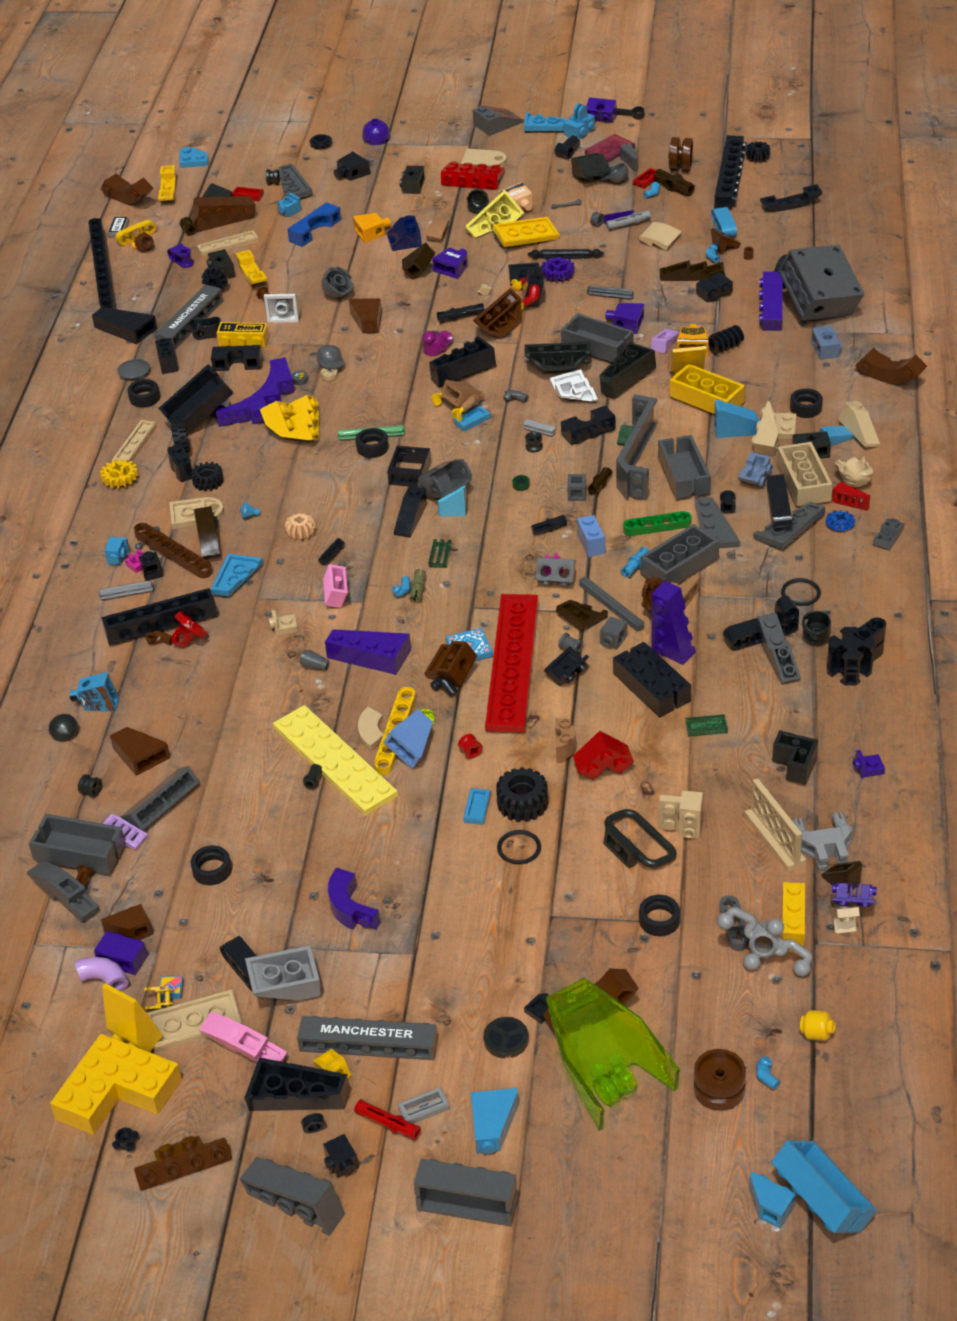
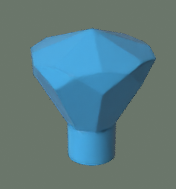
(248, 511)

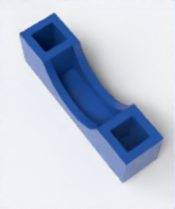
(324, 216)

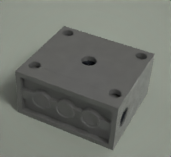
(821, 282)

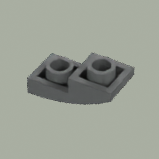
(889, 533)

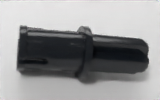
(549, 524)

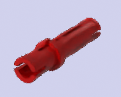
(394, 1123)

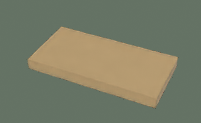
(182, 1021)

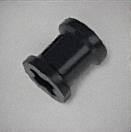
(727, 498)

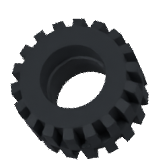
(522, 794)

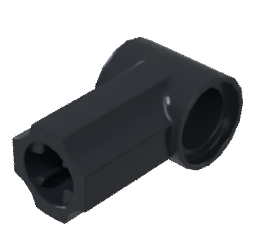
(566, 149)

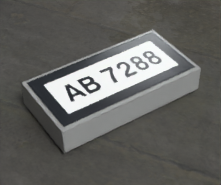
(117, 224)

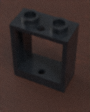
(408, 476)

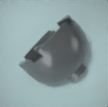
(336, 282)

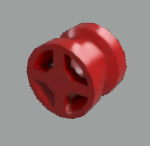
(470, 746)

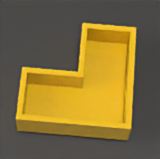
(110, 1074)

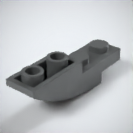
(777, 649)
(65, 887)

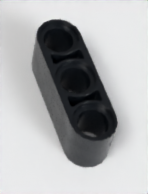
(235, 953)

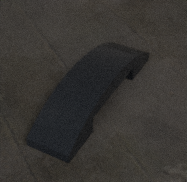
(809, 194)

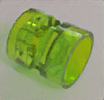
(615, 1084)

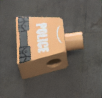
(520, 195)

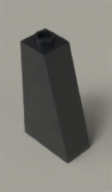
(124, 324)

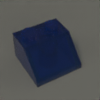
(404, 234)

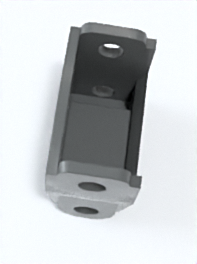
(441, 481)

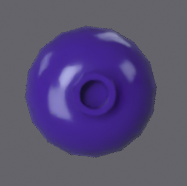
(376, 132)

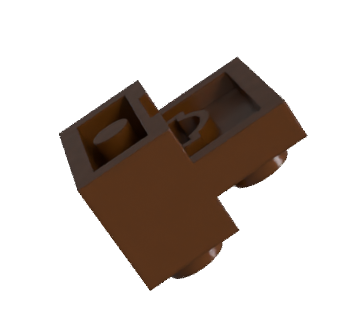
(452, 662)

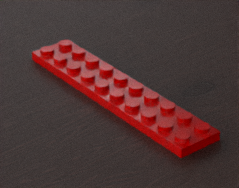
(512, 663)

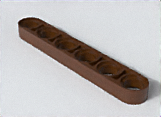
(174, 548)

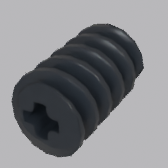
(725, 339)

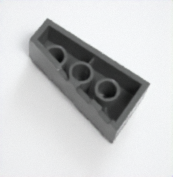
(294, 1193)

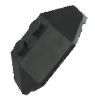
(557, 355)

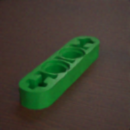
(677, 520)

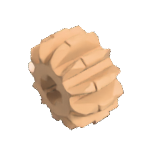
(300, 526)

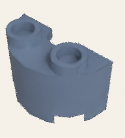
(756, 469)

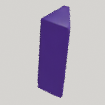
(611, 216)

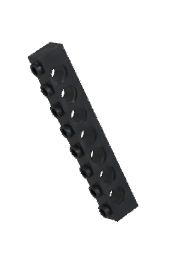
(730, 172)

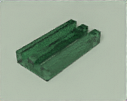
(441, 544)
(706, 725)

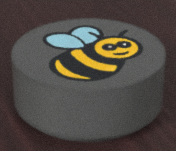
(300, 377)

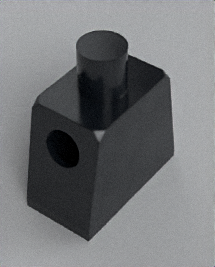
(352, 167)

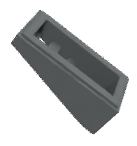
(628, 155)

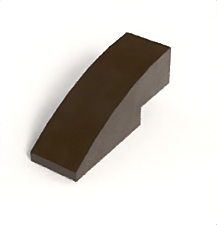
(207, 532)

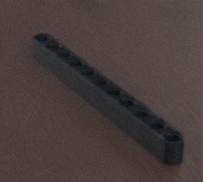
(101, 264)

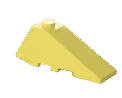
(500, 209)

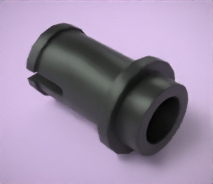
(311, 779)

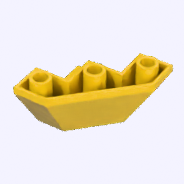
(294, 419)

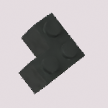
(798, 754)

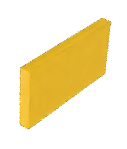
(526, 231)

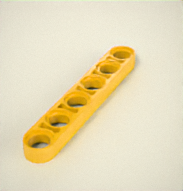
(400, 702)

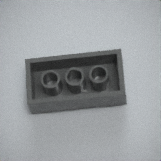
(680, 555)

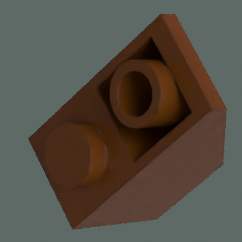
(129, 923)

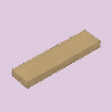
(228, 243)
(136, 441)

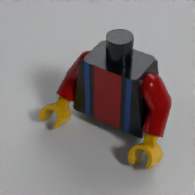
(531, 288)

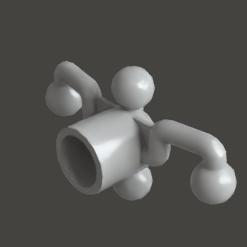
(770, 929)

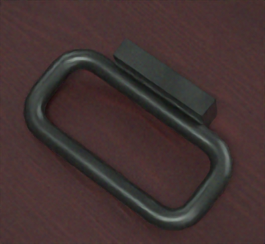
(626, 850)

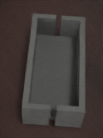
(604, 338)
(685, 468)
(77, 843)
(466, 1192)

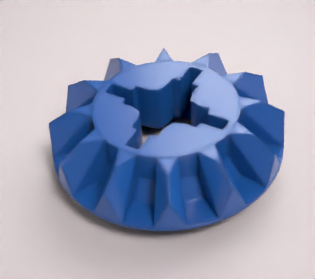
(840, 525)

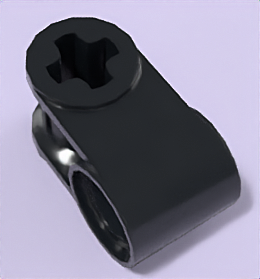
(207, 327)

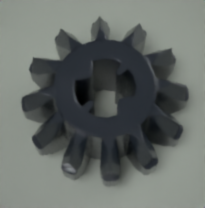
(758, 151)
(215, 277)

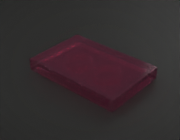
(609, 147)

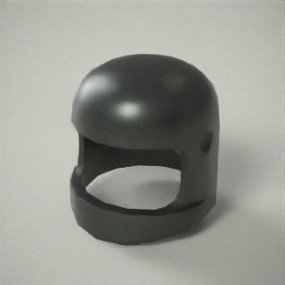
(818, 627)

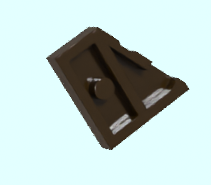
(580, 614)

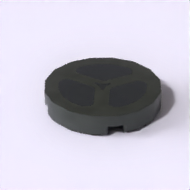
(506, 1037)

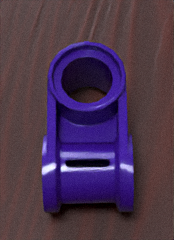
(181, 255)

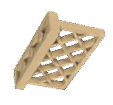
(775, 828)

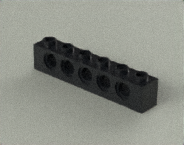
(158, 616)

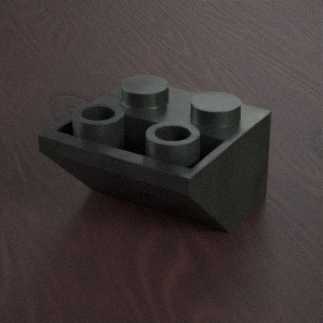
(589, 166)

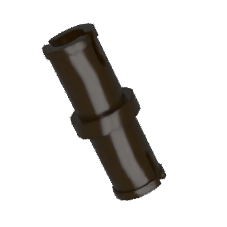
(599, 480)

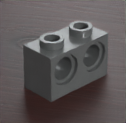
(555, 565)

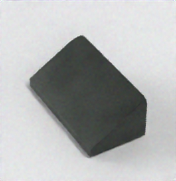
(217, 191)

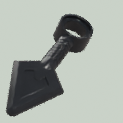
(637, 112)

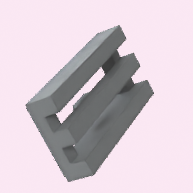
(425, 1108)

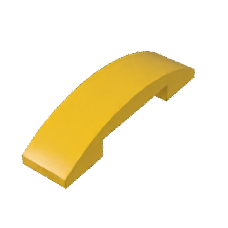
(168, 183)
(249, 267)

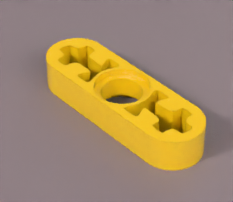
(129, 232)

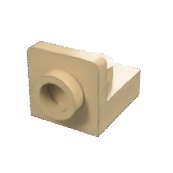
(283, 624)

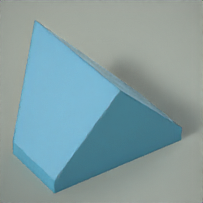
(454, 503)

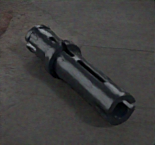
(453, 314)

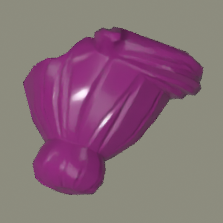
(436, 342)

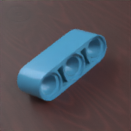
(724, 221)

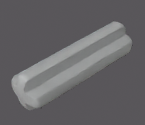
(539, 427)

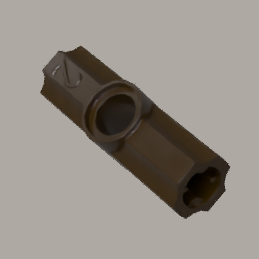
(674, 182)

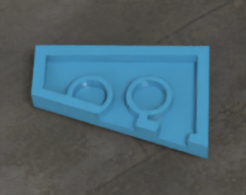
(539, 123)
(234, 573)

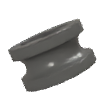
(597, 219)

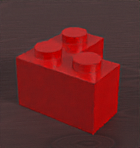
(600, 753)

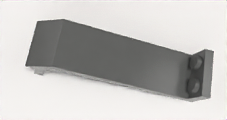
(631, 479)

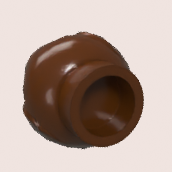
(143, 242)

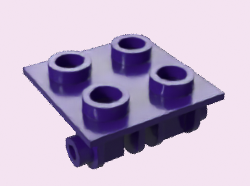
(865, 898)

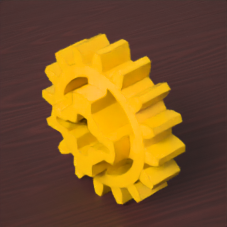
(119, 473)

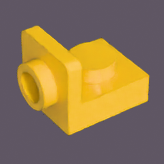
(332, 1062)

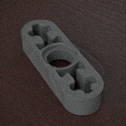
(731, 933)

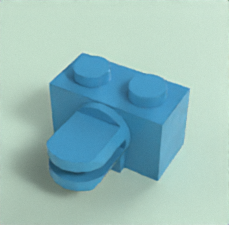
(580, 123)

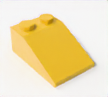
(681, 357)
(128, 1020)

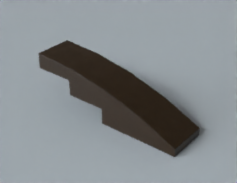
(686, 272)

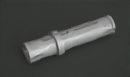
(635, 218)

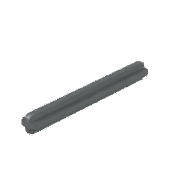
(611, 603)

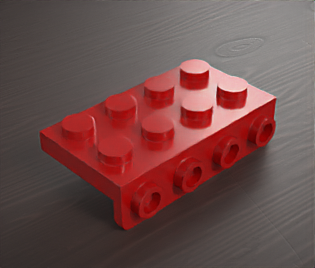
(471, 175)

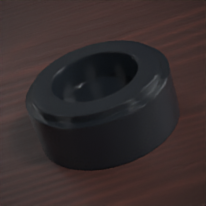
(313, 1123)

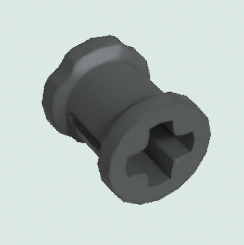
(566, 641)

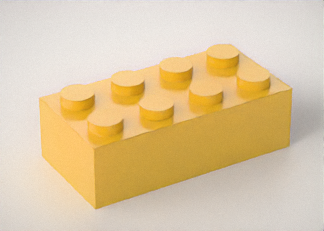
(703, 387)

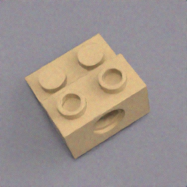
(688, 820)

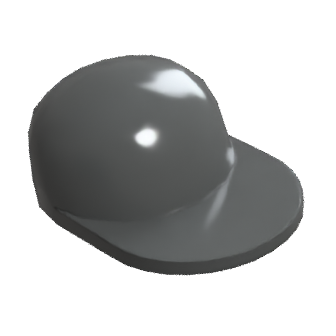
(618, 173)
(330, 357)

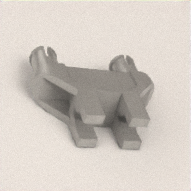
(827, 842)

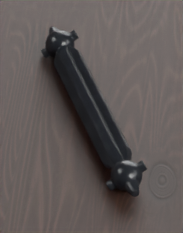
(568, 253)

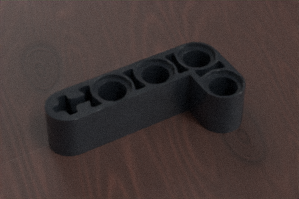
(748, 632)

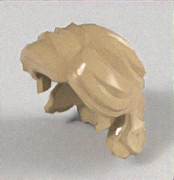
(854, 471)

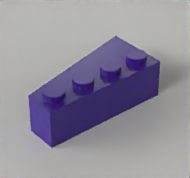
(771, 301)
(669, 624)
(369, 649)

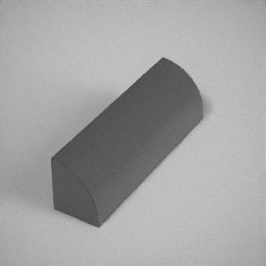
(161, 798)

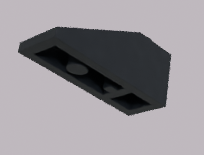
(410, 512)

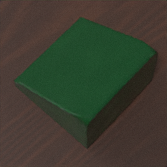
(624, 433)

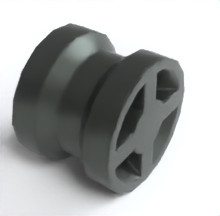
(272, 176)
(533, 442)
(90, 785)

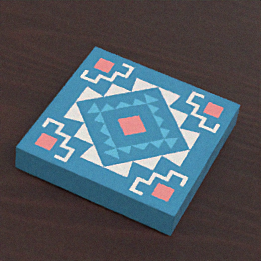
(476, 640)

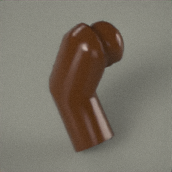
(158, 637)

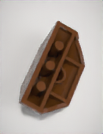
(501, 315)

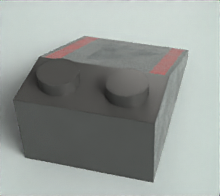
(494, 119)

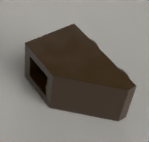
(418, 260)

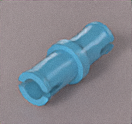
(633, 563)

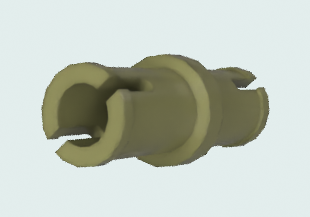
(417, 586)

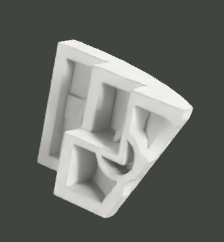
(573, 386)

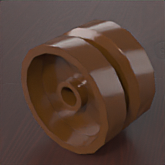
(679, 153)
(719, 1079)

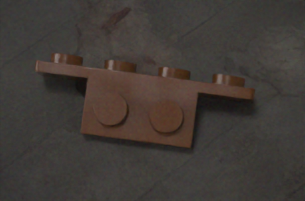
(181, 1160)

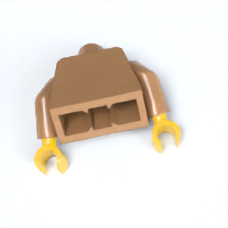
(460, 395)

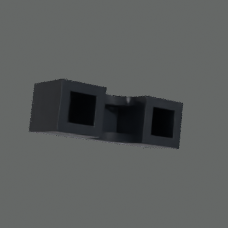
(225, 356)
(578, 431)

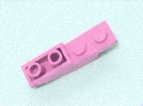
(240, 1038)

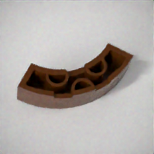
(123, 191)
(888, 371)
(616, 984)

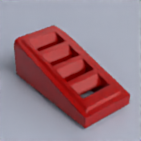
(840, 493)

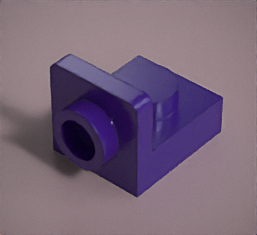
(868, 765)

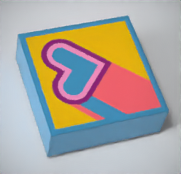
(174, 982)

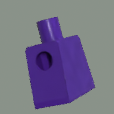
(627, 316)

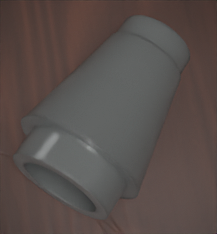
(312, 660)

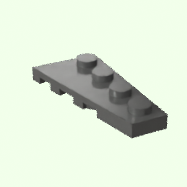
(293, 182)
(801, 519)
(714, 522)

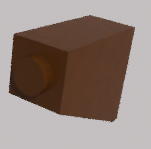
(366, 313)
(139, 750)

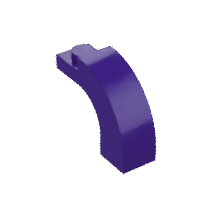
(345, 910)

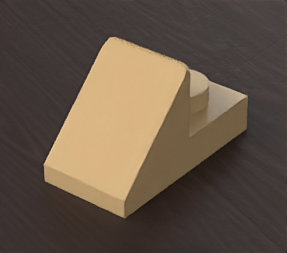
(844, 917)

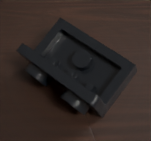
(565, 666)

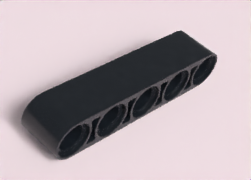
(779, 501)

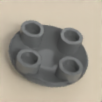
(133, 369)

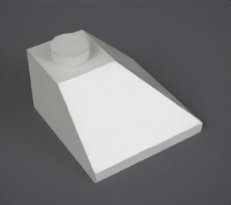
(282, 308)

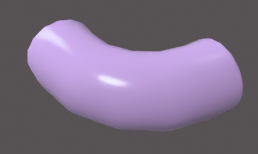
(102, 969)

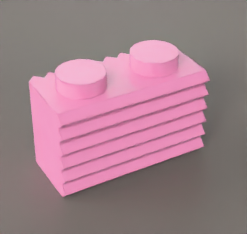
(335, 586)

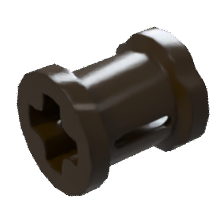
(188, 226)

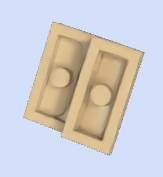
(660, 234)

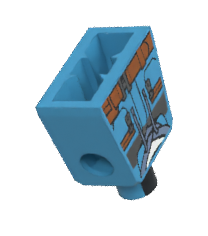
(96, 693)

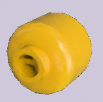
(817, 1025)

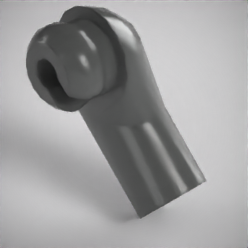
(515, 394)

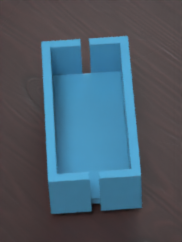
(823, 1186)

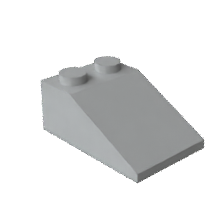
(284, 974)

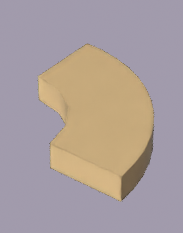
(369, 728)

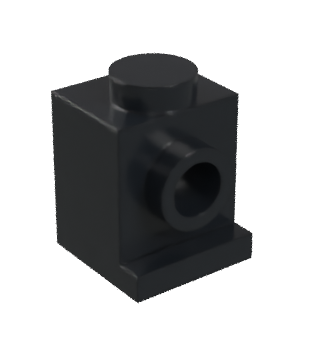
(149, 562)

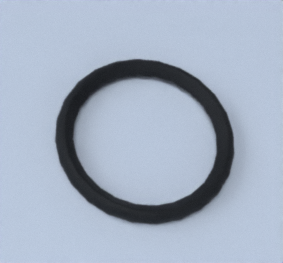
(802, 580)
(519, 832)

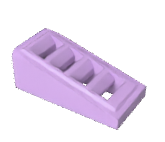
(664, 340)
(114, 820)

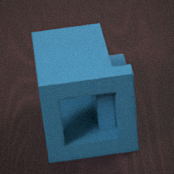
(289, 205)
(116, 550)

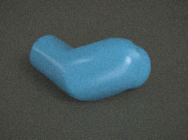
(654, 190)
(711, 253)
(403, 589)
(763, 1073)

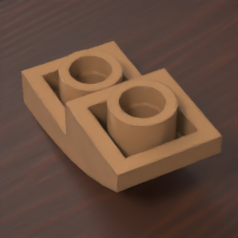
(437, 229)

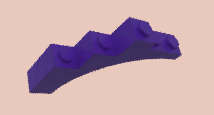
(278, 383)

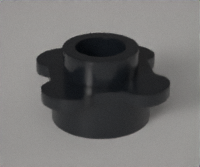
(123, 1134)

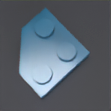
(192, 158)

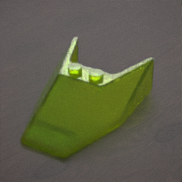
(599, 1034)

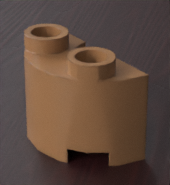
(564, 739)

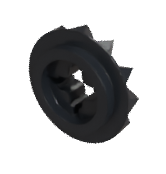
(320, 141)

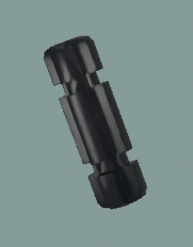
(331, 551)

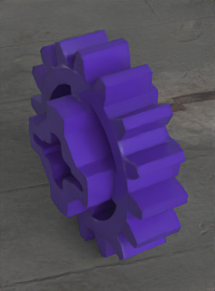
(558, 268)

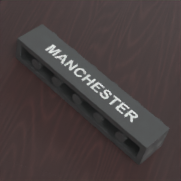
(198, 307)
(368, 1037)

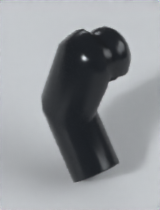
(445, 684)

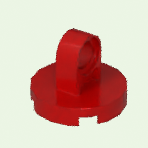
(188, 628)

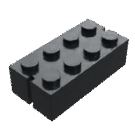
(196, 399)
(652, 679)

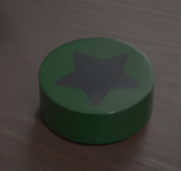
(521, 482)

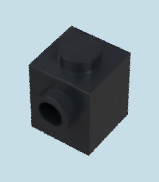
(340, 1156)

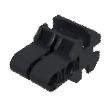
(857, 650)

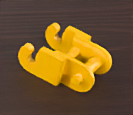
(167, 997)

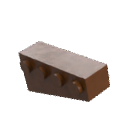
(221, 211)

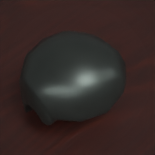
(477, 200)
(63, 727)

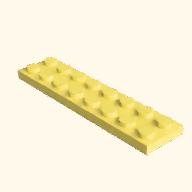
(339, 762)

